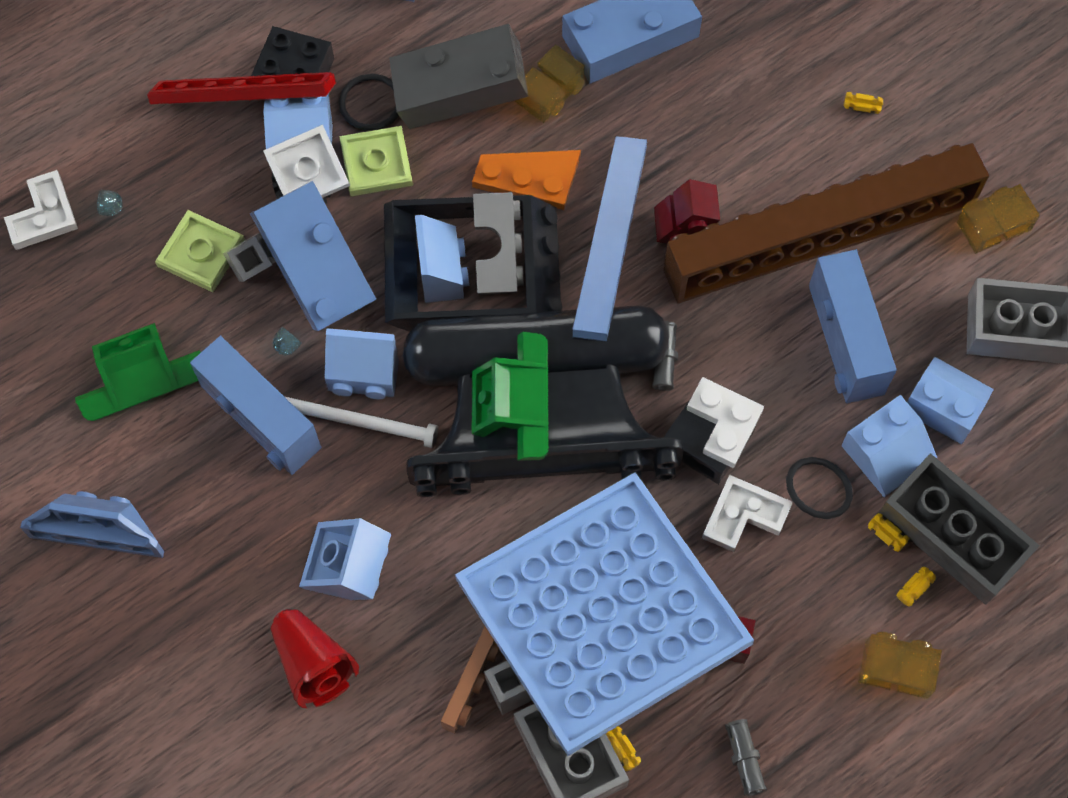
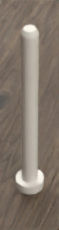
(424, 434)

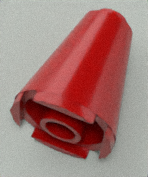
(311, 659)

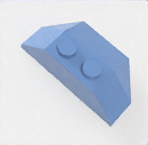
(93, 523)

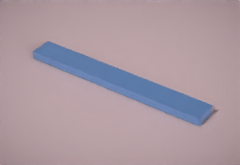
(610, 240)

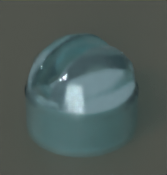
(109, 203)
(285, 342)

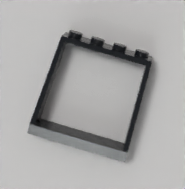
(401, 257)

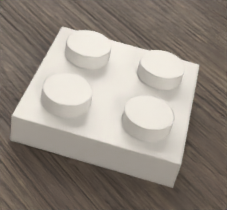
(306, 160)

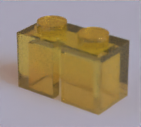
(552, 87)
(1004, 212)
(907, 664)

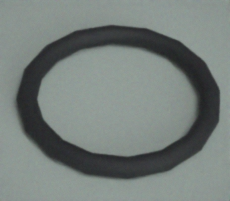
(353, 122)
(819, 514)

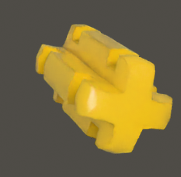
(863, 102)
(888, 532)
(916, 586)
(623, 749)

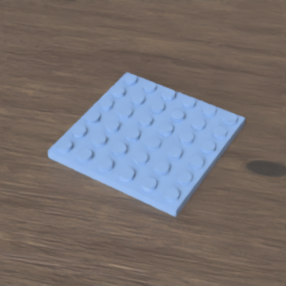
(603, 612)

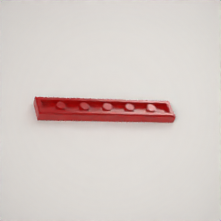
(242, 88)

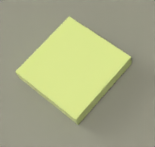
(376, 161)
(198, 250)

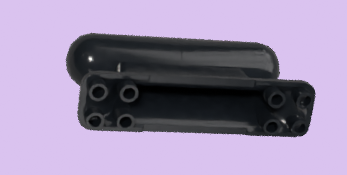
(586, 402)

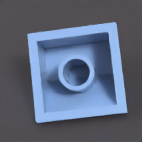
(293, 116)
(440, 260)
(361, 363)
(949, 400)
(889, 445)
(346, 559)

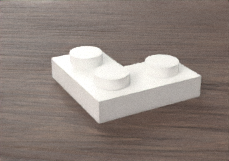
(48, 218)
(733, 416)
(744, 504)

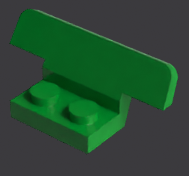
(134, 372)
(515, 396)

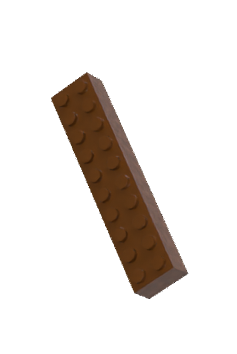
(823, 222)

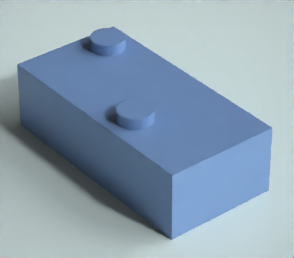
(626, 32)
(313, 256)
(851, 327)
(256, 406)

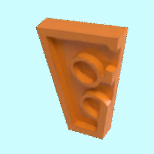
(538, 174)

